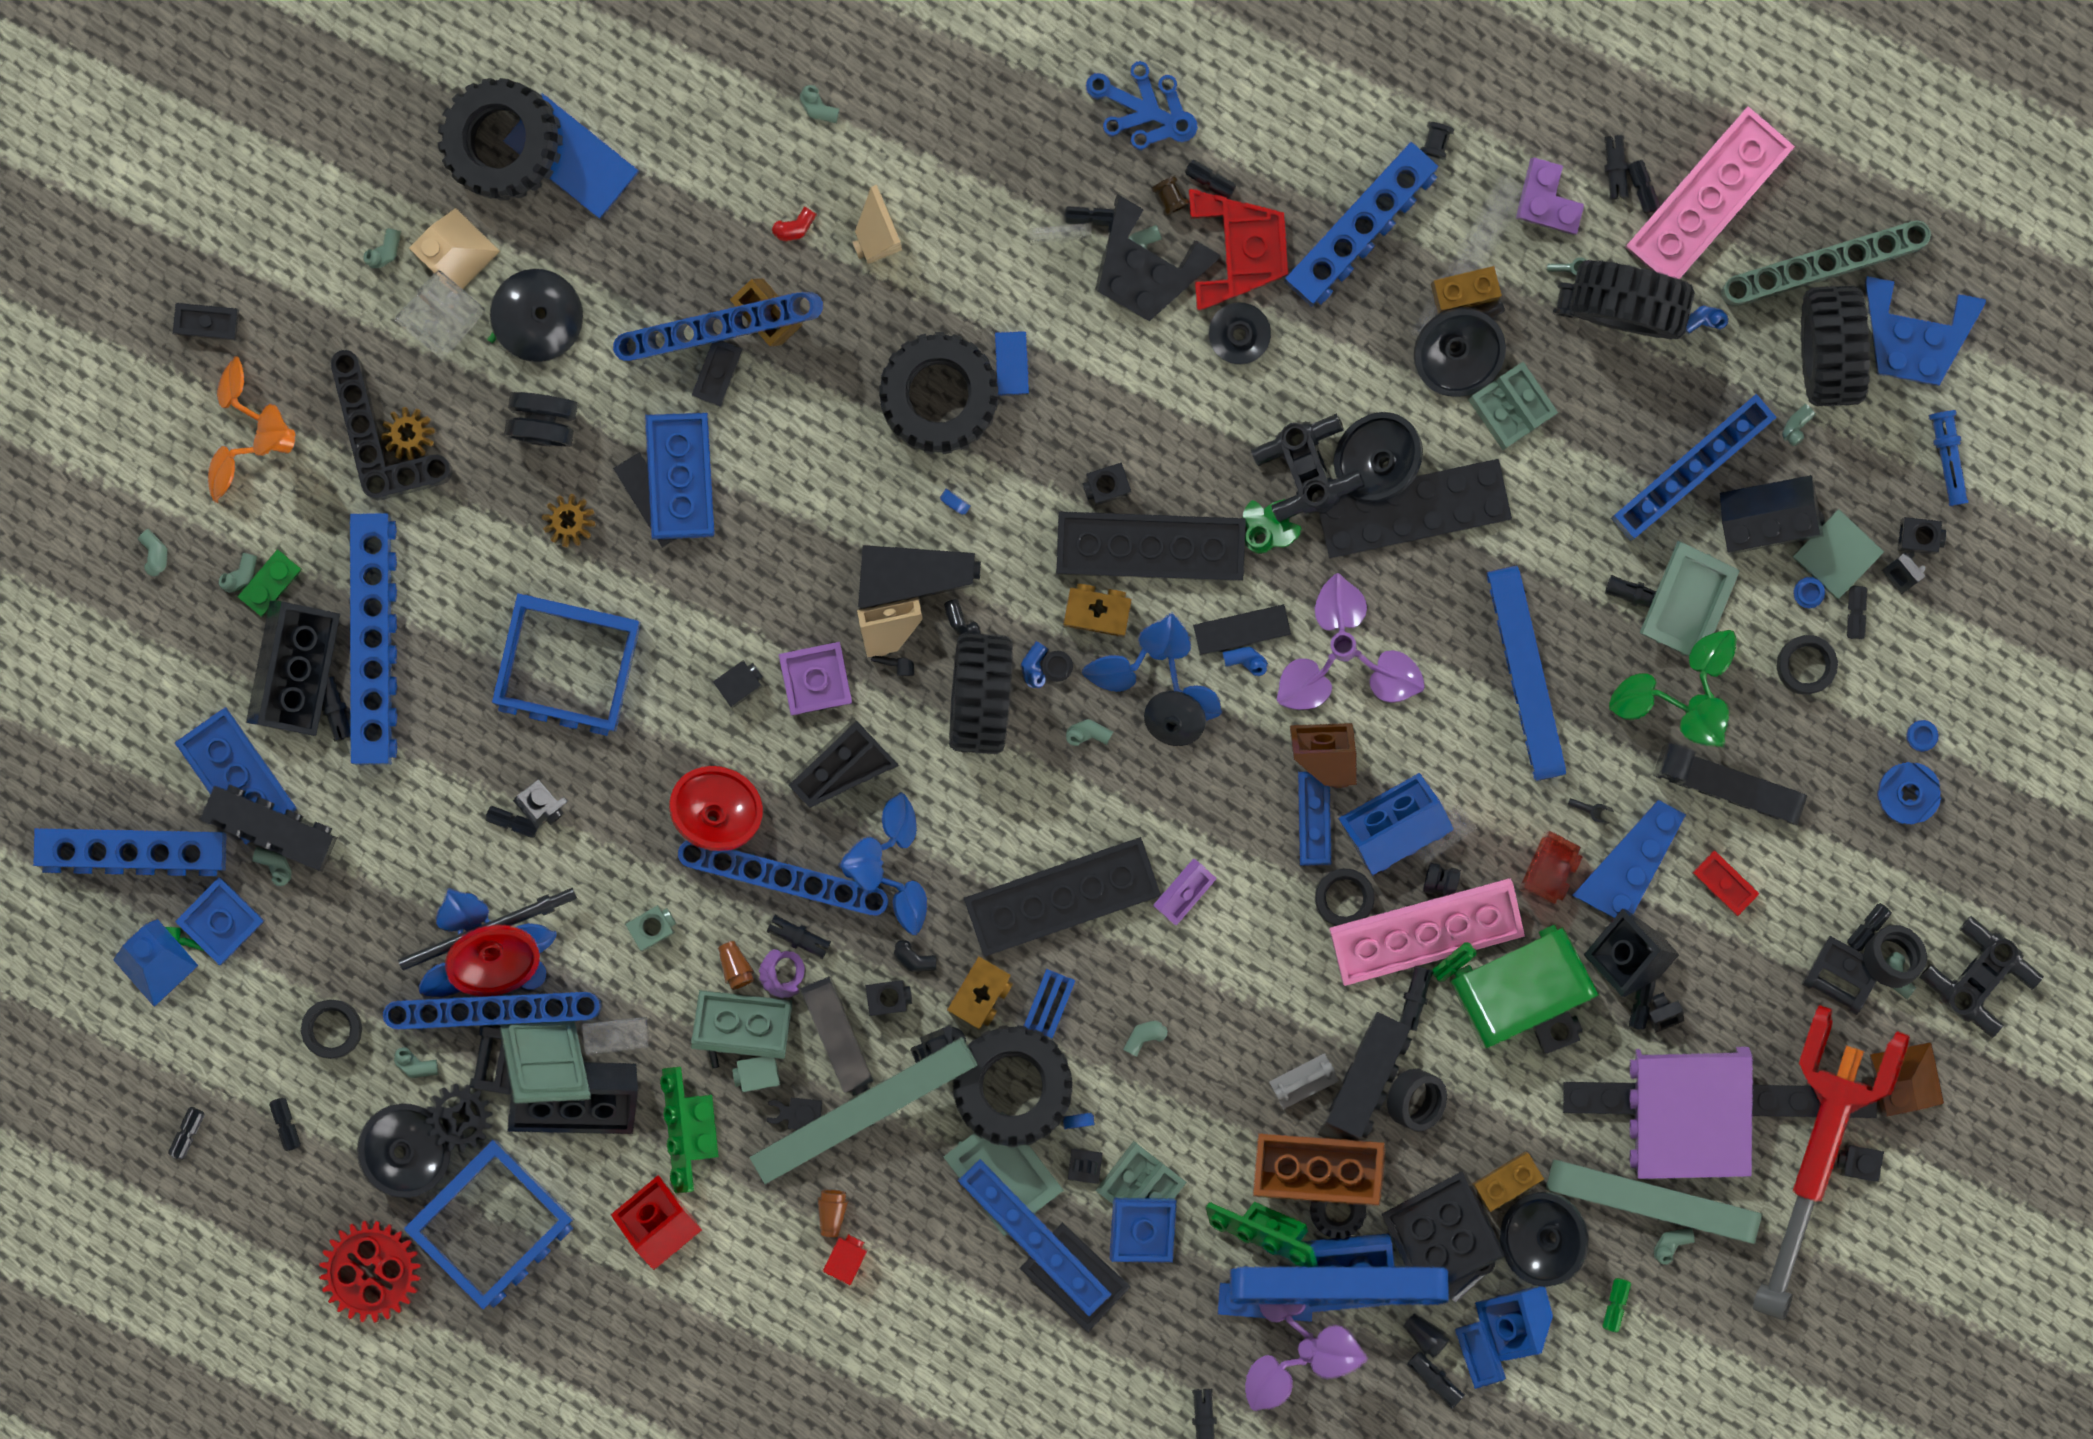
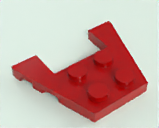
(1252, 247)

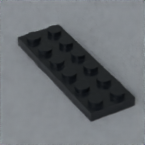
(1425, 509)
(1150, 546)
(1062, 896)

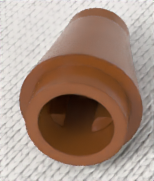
(735, 966)
(832, 1210)

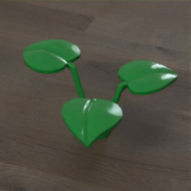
(1705, 716)

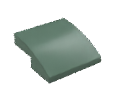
(1513, 406)
(1839, 555)
(1140, 1176)

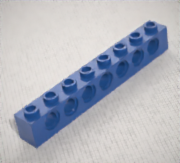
(362, 529)

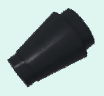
(1426, 1335)

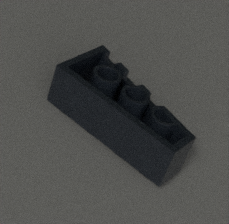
(269, 828)
(1366, 1079)

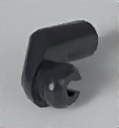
(957, 619)
(910, 960)

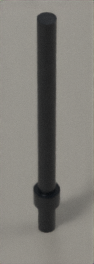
(544, 905)

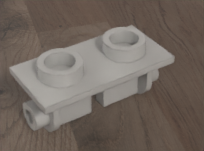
(1304, 1081)

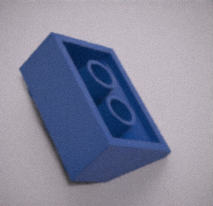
(1396, 824)
(1351, 1252)

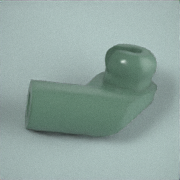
(1146, 236)
(156, 553)
(1086, 730)
(1896, 961)
(1145, 1032)
(1669, 1242)

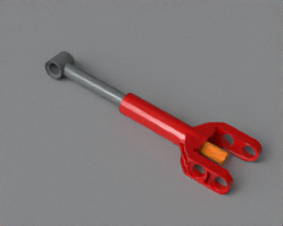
(1838, 1099)

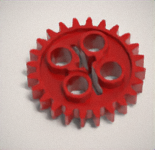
(353, 1294)

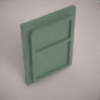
(1689, 599)
(544, 1061)
(1015, 1166)

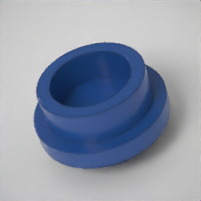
(1809, 592)

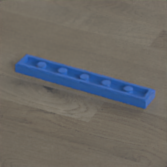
(1034, 1237)

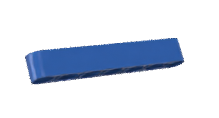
(703, 326)
(1527, 673)
(796, 887)
(477, 1007)
(1339, 1286)

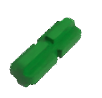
(1454, 962)
(1618, 1298)

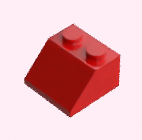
(656, 1222)

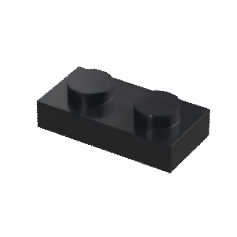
(205, 321)
(717, 373)

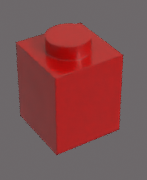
(846, 1259)

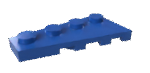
(1632, 864)

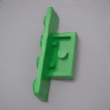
(689, 1129)
(1266, 1229)

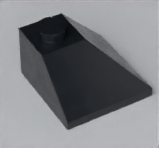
(1630, 953)

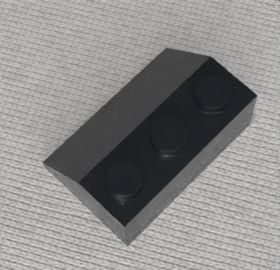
(1770, 514)

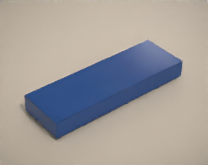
(1314, 821)

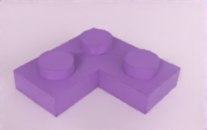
(1540, 203)

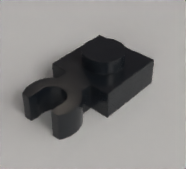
(798, 1113)

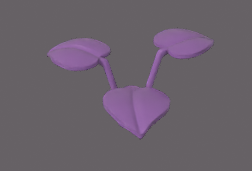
(1342, 606)
(1331, 1356)

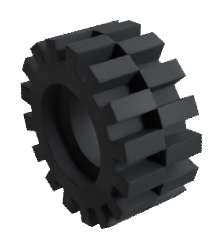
(1337, 1229)

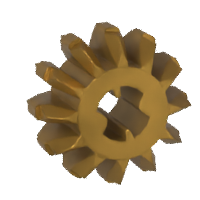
(417, 427)
(579, 518)

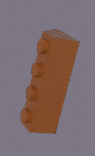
(1319, 1169)

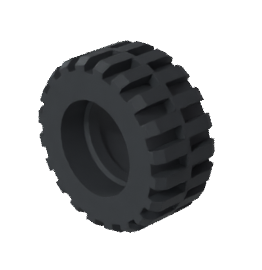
(460, 133)
(1631, 299)
(1835, 346)
(937, 350)
(980, 693)
(1055, 1094)

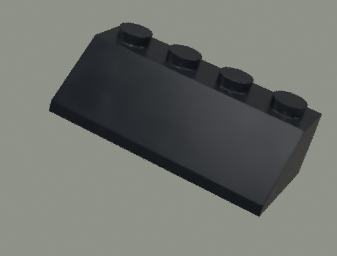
(293, 668)
(608, 1111)

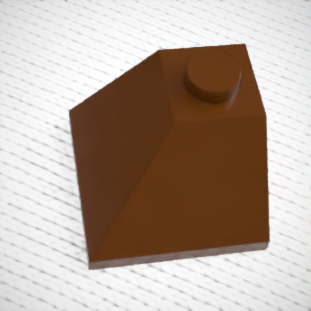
(1326, 752)
(1917, 1082)

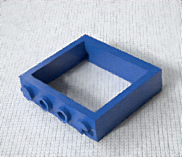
(542, 712)
(536, 1253)

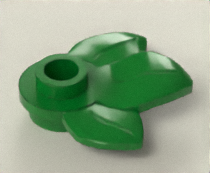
(1264, 522)

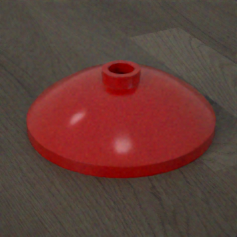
(719, 794)
(492, 960)

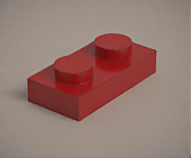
(1725, 883)

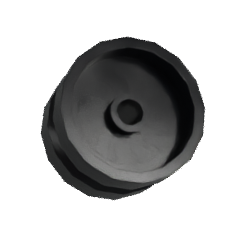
(540, 421)

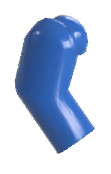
(1031, 666)

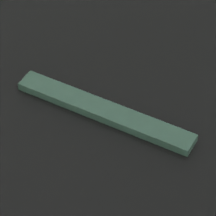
(863, 1110)

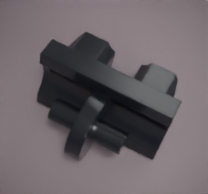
(935, 1041)

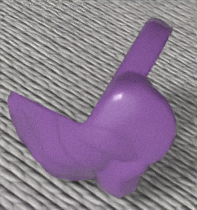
(769, 978)

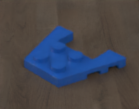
(1912, 346)

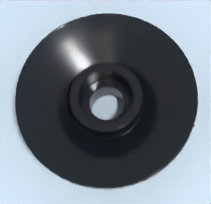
(1243, 317)
(1176, 708)

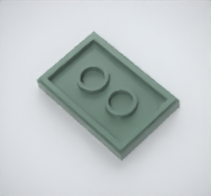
(741, 1024)

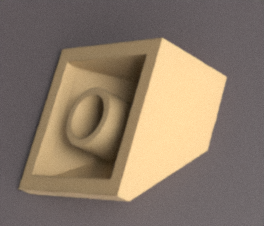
(875, 230)
(454, 248)

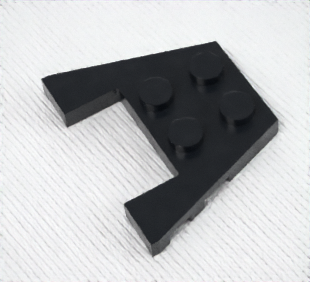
(1140, 277)

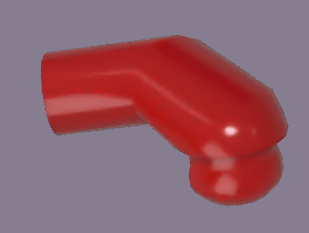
(794, 229)

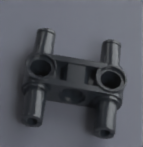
(1307, 467)
(1981, 976)

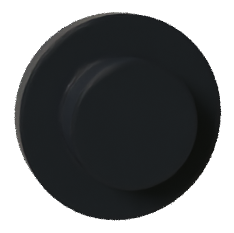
(1057, 666)

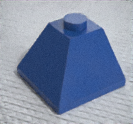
(154, 961)
(1518, 1321)

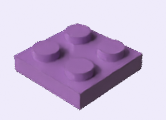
(815, 678)

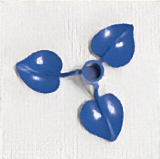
(1161, 641)
(865, 862)
(463, 913)

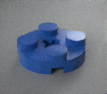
(1926, 791)

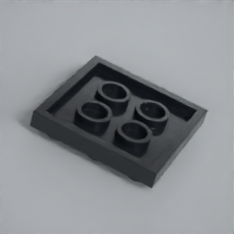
(1444, 1229)

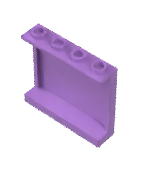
(1692, 1115)

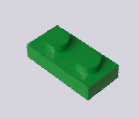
(269, 582)

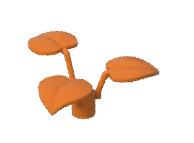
(270, 435)

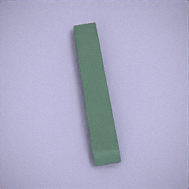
(1838, 255)
(1653, 1201)

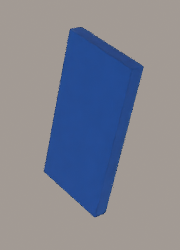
(587, 165)
(679, 476)
(225, 756)

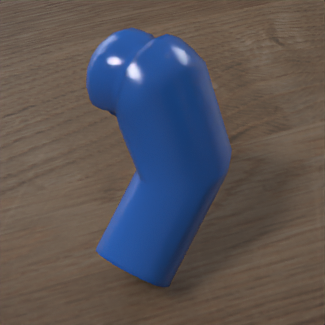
(1708, 317)
(1248, 658)

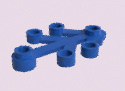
(1145, 109)

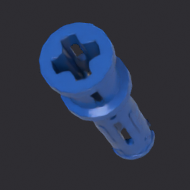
(1955, 495)

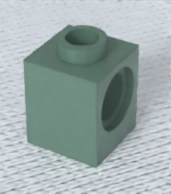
(637, 930)
(756, 1073)

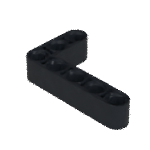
(372, 438)
(1718, 781)

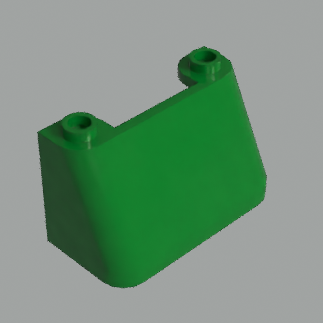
(1523, 987)

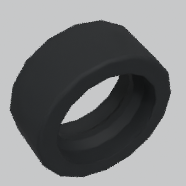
(1830, 667)
(1346, 874)
(1906, 940)
(308, 1024)
(1432, 1107)

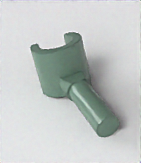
(1569, 267)

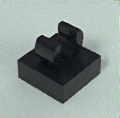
(1904, 572)
(1666, 1014)
(1085, 1166)

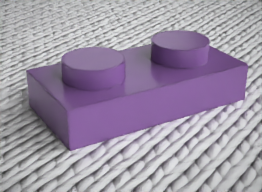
(1184, 891)

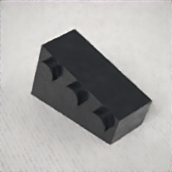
(840, 765)

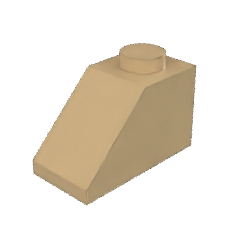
(888, 625)

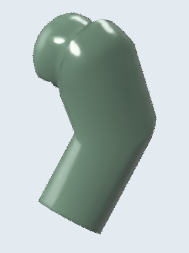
(814, 106)
(385, 253)
(1795, 423)
(241, 577)
(277, 865)
(412, 1066)

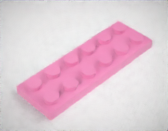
(1710, 195)
(1426, 931)

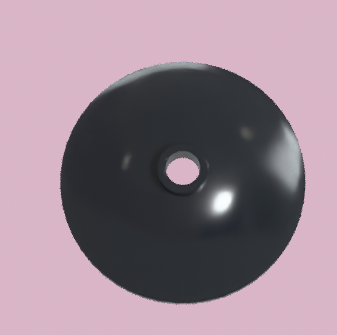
(515, 319)
(1470, 364)
(1372, 443)
(422, 1161)
(1528, 1242)

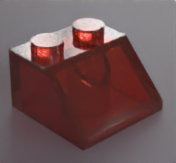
(1551, 867)

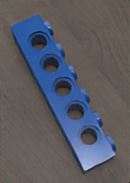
(1409, 161)
(1693, 467)
(50, 841)

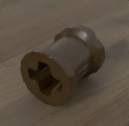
(1170, 195)

